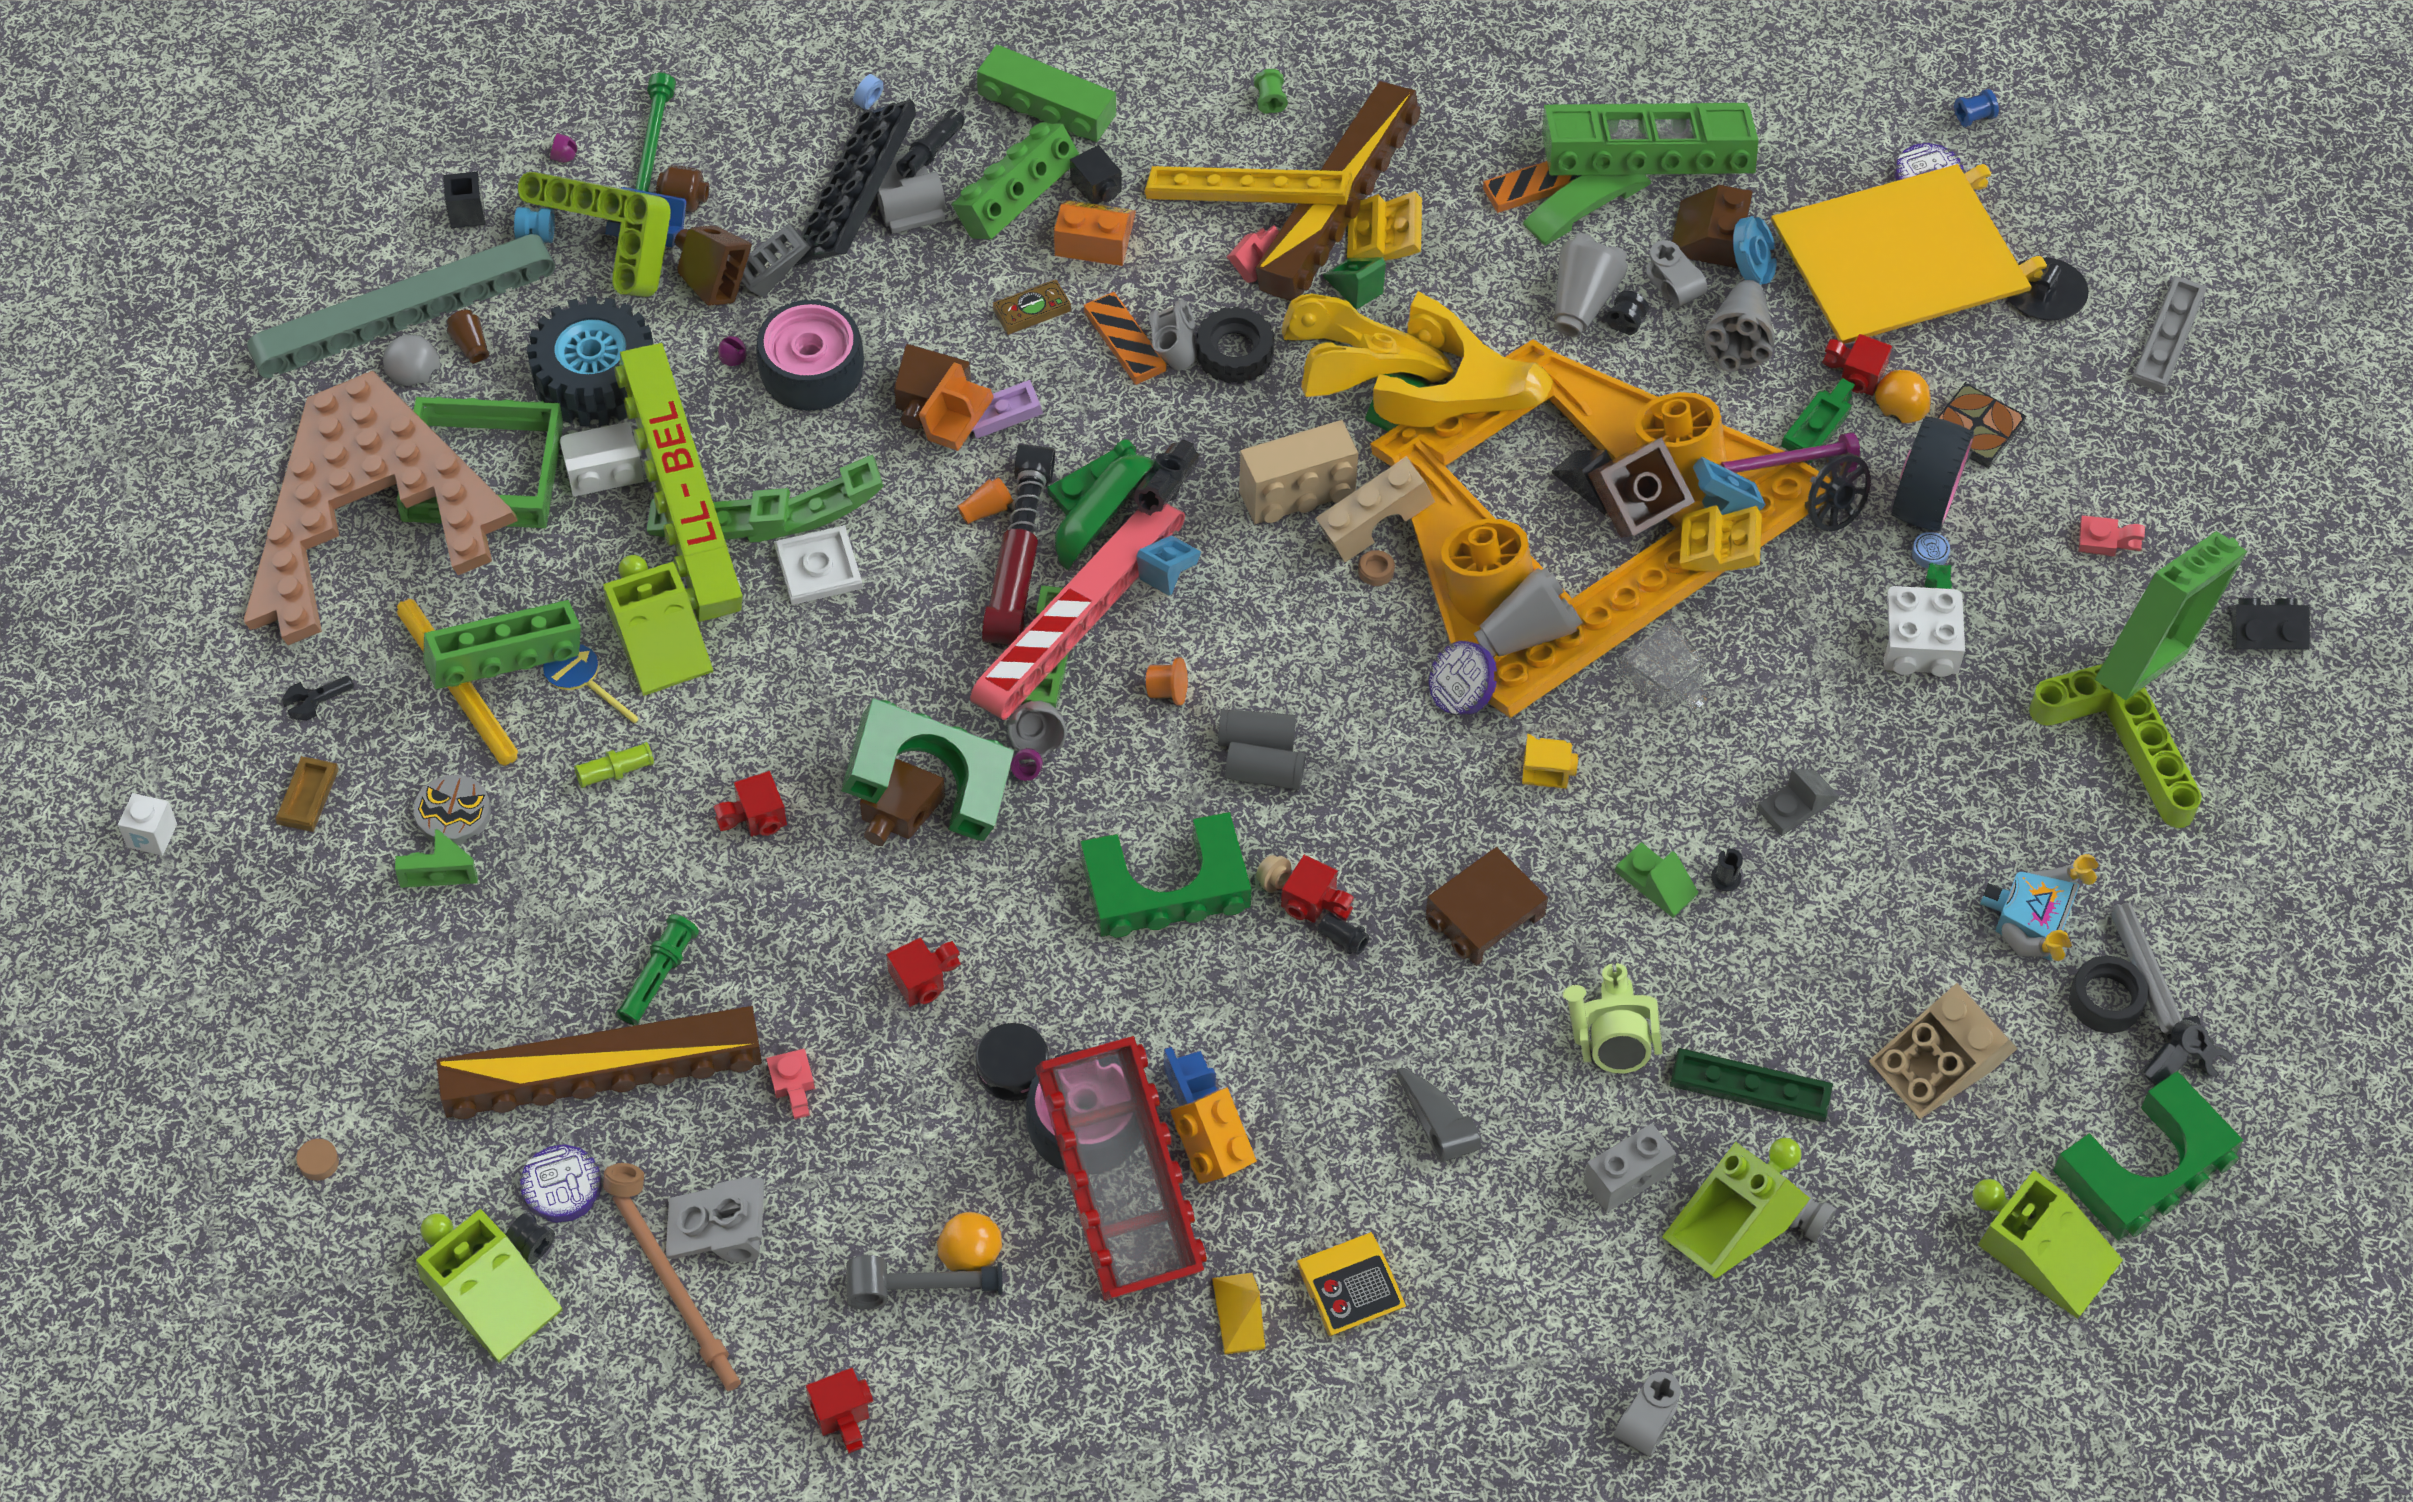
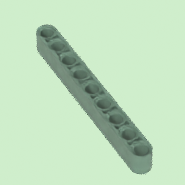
(399, 305)

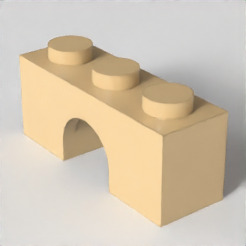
(1352, 519)

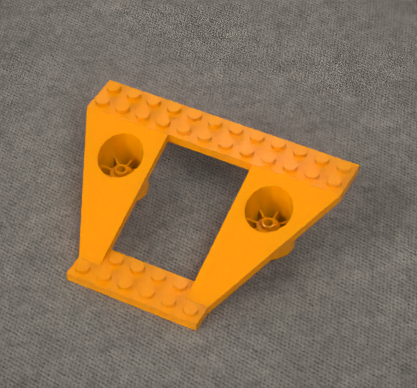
(1483, 559)

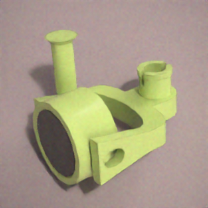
(1618, 1029)

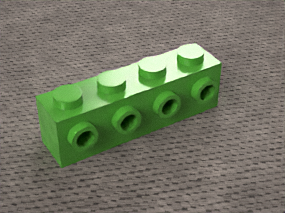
(1046, 93)
(1015, 180)
(501, 644)

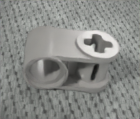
(1674, 274)
(1174, 335)
(1647, 1417)

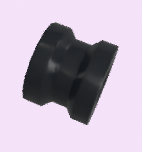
(1627, 312)
(530, 1237)

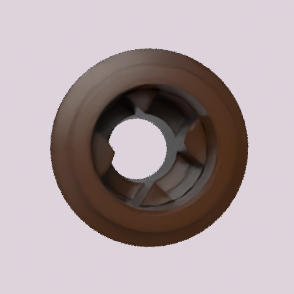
(468, 335)

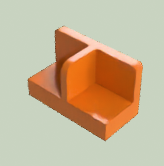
(954, 409)

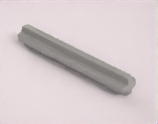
(2144, 959)

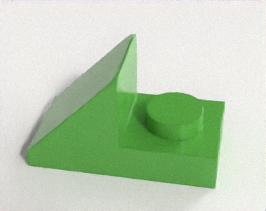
(445, 867)
(1658, 879)

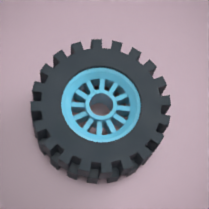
(577, 358)

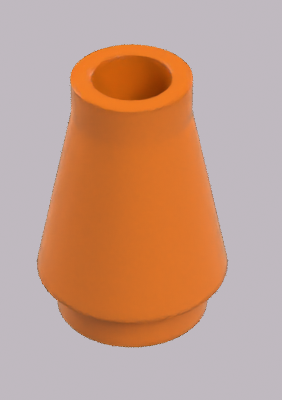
(987, 500)

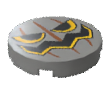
(453, 806)

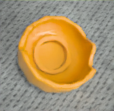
(1903, 395)
(969, 1242)

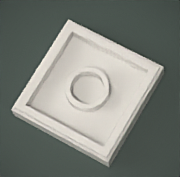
(818, 565)

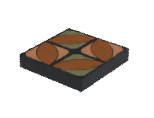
(1989, 418)

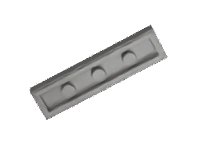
(2169, 334)

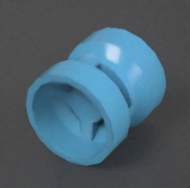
(534, 222)

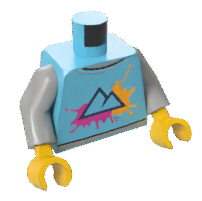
(2039, 907)

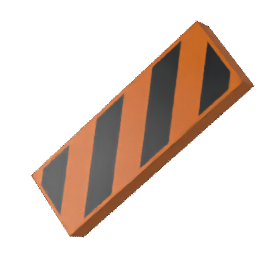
(1524, 186)
(1124, 338)

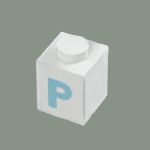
(147, 824)

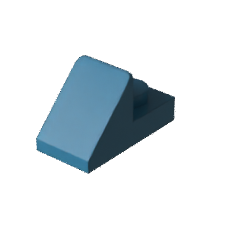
(1726, 488)
(1163, 561)

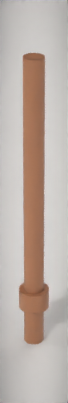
(711, 1349)

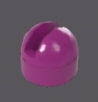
(563, 148)
(728, 351)
(1029, 770)

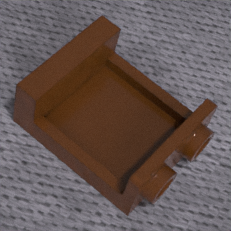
(1484, 905)

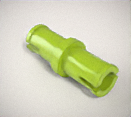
(614, 765)

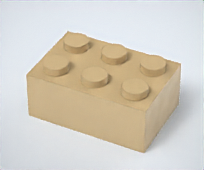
(1298, 472)

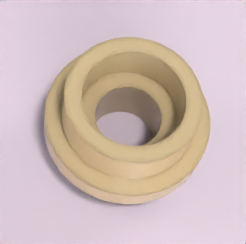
(1273, 872)

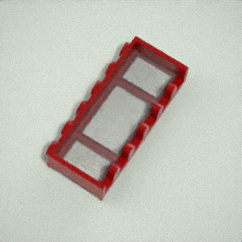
(1121, 1167)

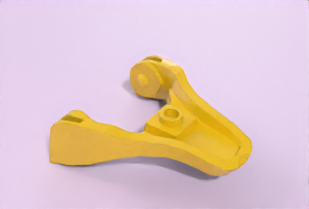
(1374, 348)
(1481, 383)

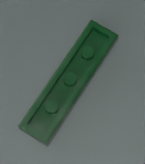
(1751, 1084)

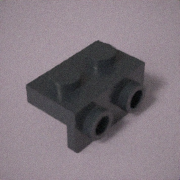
(2270, 626)

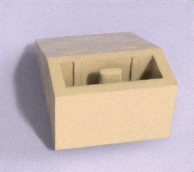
(1942, 1052)

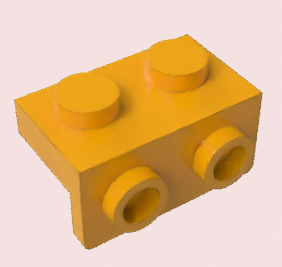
(1213, 1136)

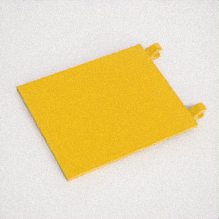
(1903, 252)

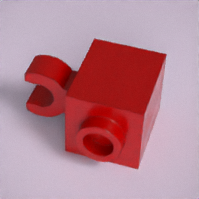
(1861, 364)
(756, 804)
(1312, 889)
(921, 972)
(839, 1405)

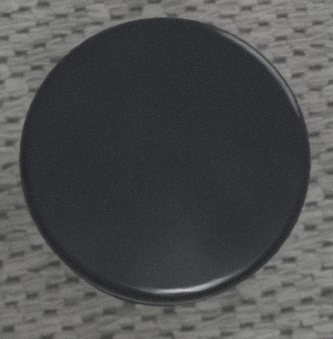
(1008, 1060)

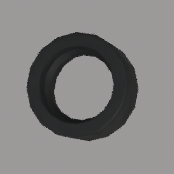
(2094, 1015)

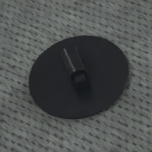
(2056, 295)

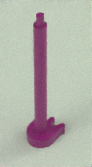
(1846, 443)

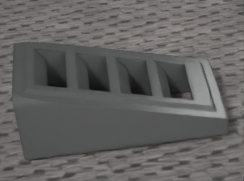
(780, 267)

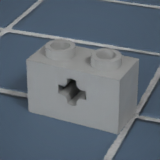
(1629, 1167)

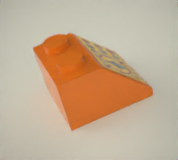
(1093, 232)

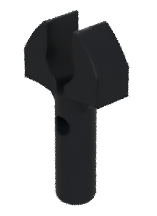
(313, 697)

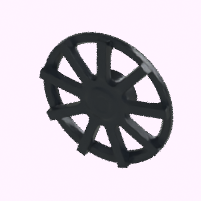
(1838, 492)

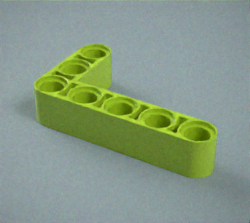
(642, 227)
(2134, 732)

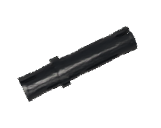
(924, 150)

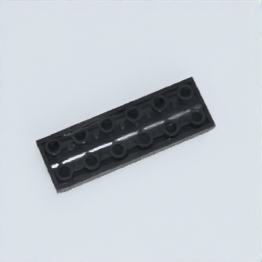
(856, 180)

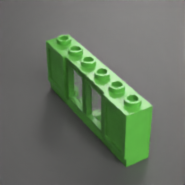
(1649, 139)

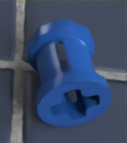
(1976, 107)

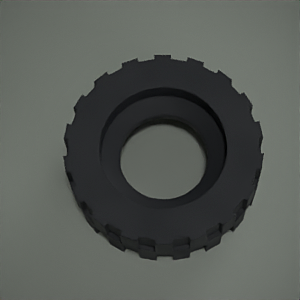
(1235, 321)

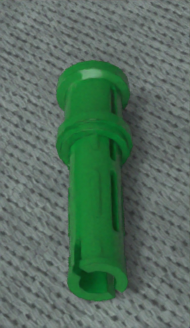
(665, 954)

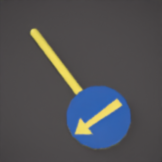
(577, 673)

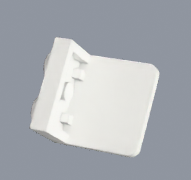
(601, 459)
(1924, 631)

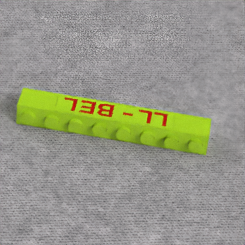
(679, 482)

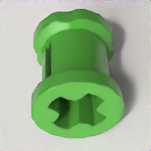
(1271, 96)

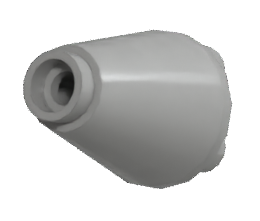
(1585, 282)
(1741, 329)
(1529, 616)

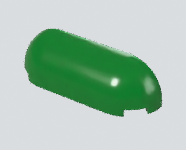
(1099, 506)

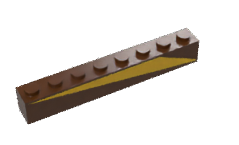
(1315, 228)
(598, 1062)

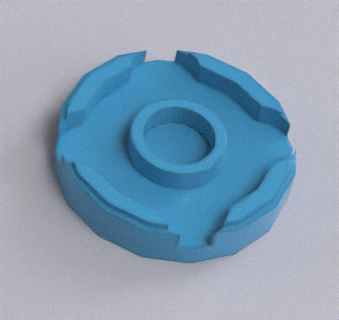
(1752, 250)

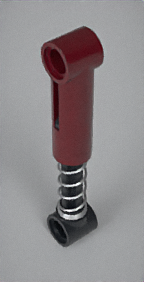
(1018, 547)

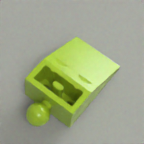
(656, 625)
(1739, 1208)
(2053, 1251)
(486, 1291)

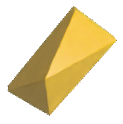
(1239, 1313)

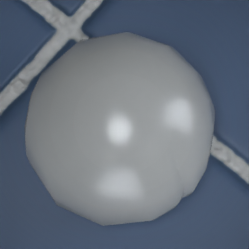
(410, 360)
(1037, 727)

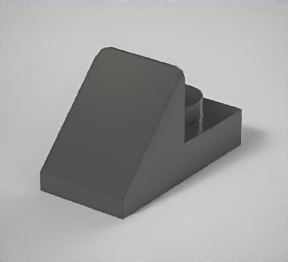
(1798, 801)

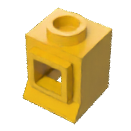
(1548, 762)

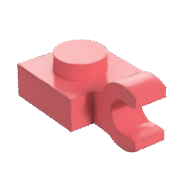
(1250, 252)
(2104, 537)
(791, 1078)

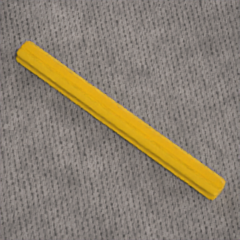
(465, 693)

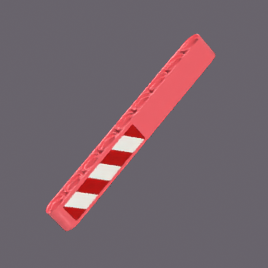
(1071, 614)

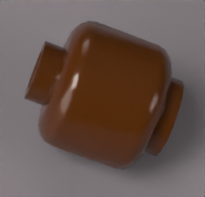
(684, 184)

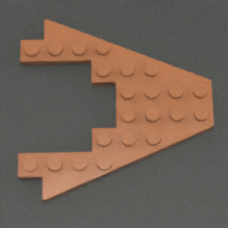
(347, 448)

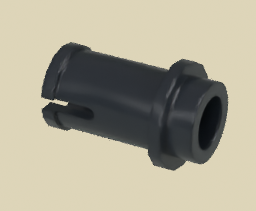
(1727, 874)
(1343, 933)

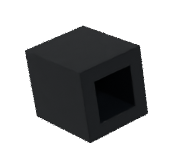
(1096, 175)
(464, 199)

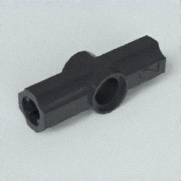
(1166, 477)

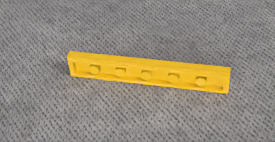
(1249, 185)

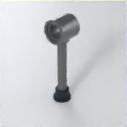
(869, 1282)

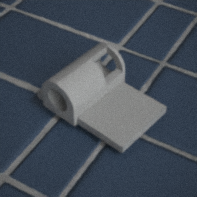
(912, 200)
(704, 1221)

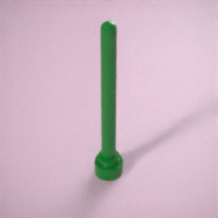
(660, 90)

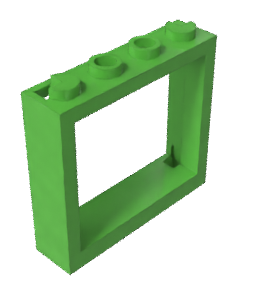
(494, 414)
(2170, 614)

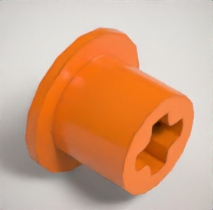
(1168, 681)

